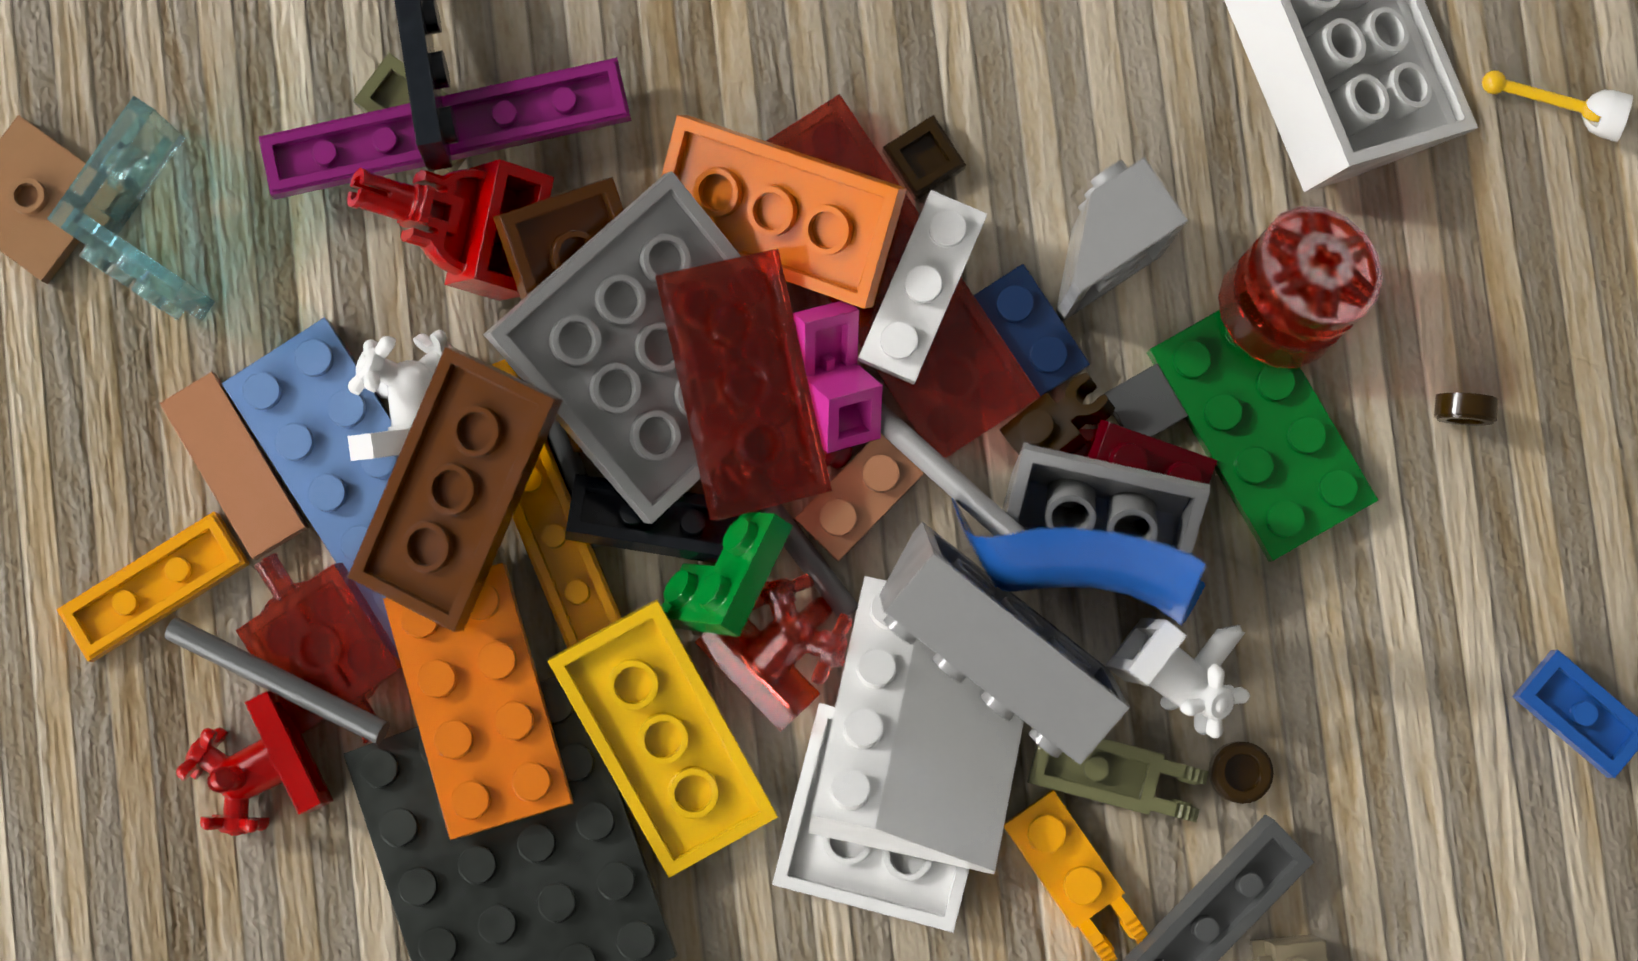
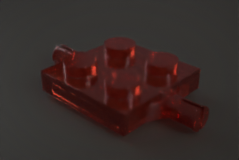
(322, 636)

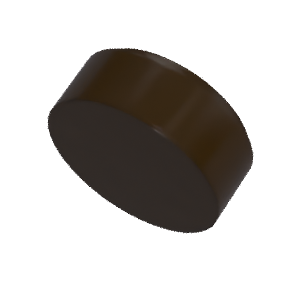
(1466, 408)
(1241, 772)

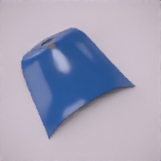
(1091, 560)

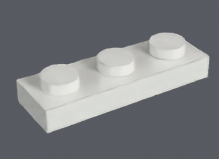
(922, 287)

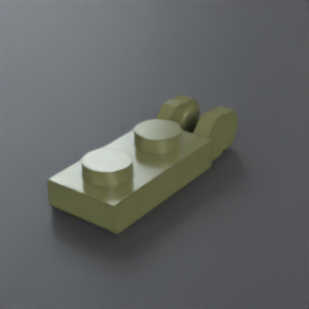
(1118, 777)

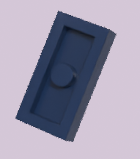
(1032, 330)

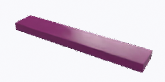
(486, 122)

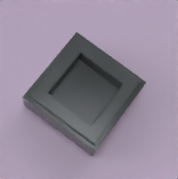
(1146, 403)

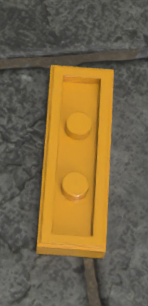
(153, 587)

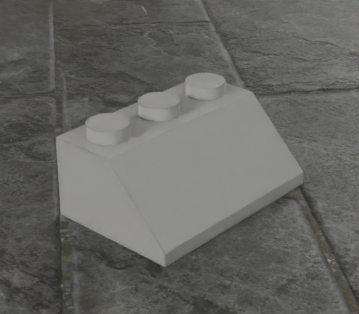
(1118, 233)
(1092, 494)

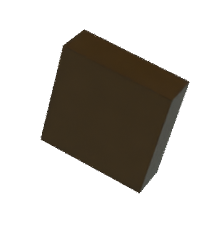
(924, 157)

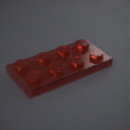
(743, 384)

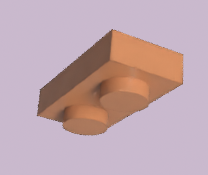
(859, 497)

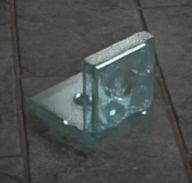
(107, 196)

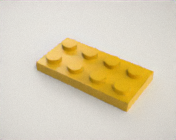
(662, 738)

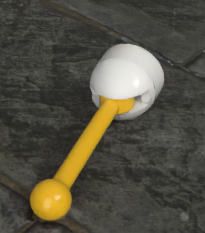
(1602, 113)

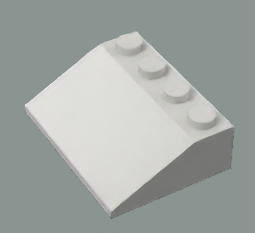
(1351, 82)
(913, 753)

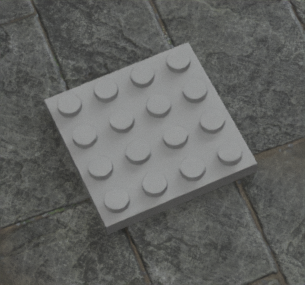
(605, 347)

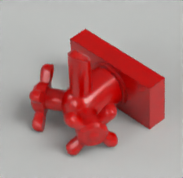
(272, 760)

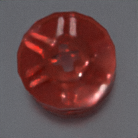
(1300, 287)

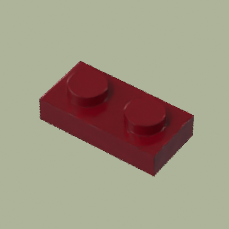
(1147, 453)

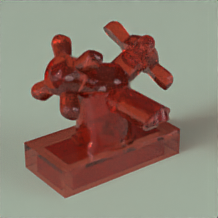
(766, 659)

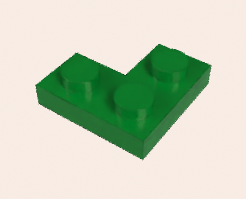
(724, 595)

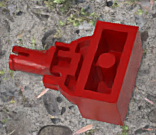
(455, 219)

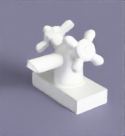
(400, 383)
(1195, 685)

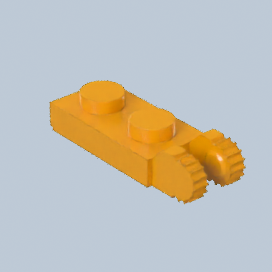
(1071, 870)

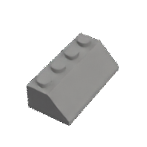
(1001, 647)

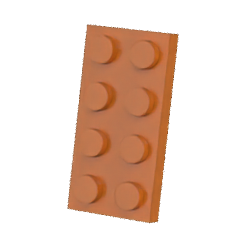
(765, 197)
(481, 712)

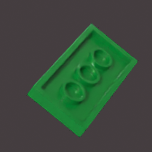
(1267, 435)

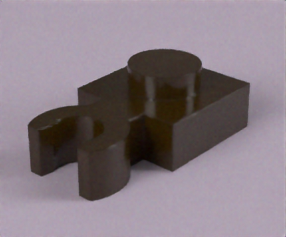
(1058, 424)

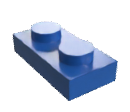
(1581, 713)

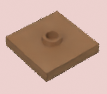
(32, 182)

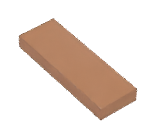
(234, 465)

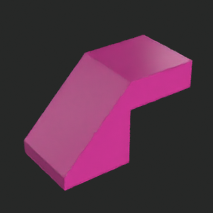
(842, 392)

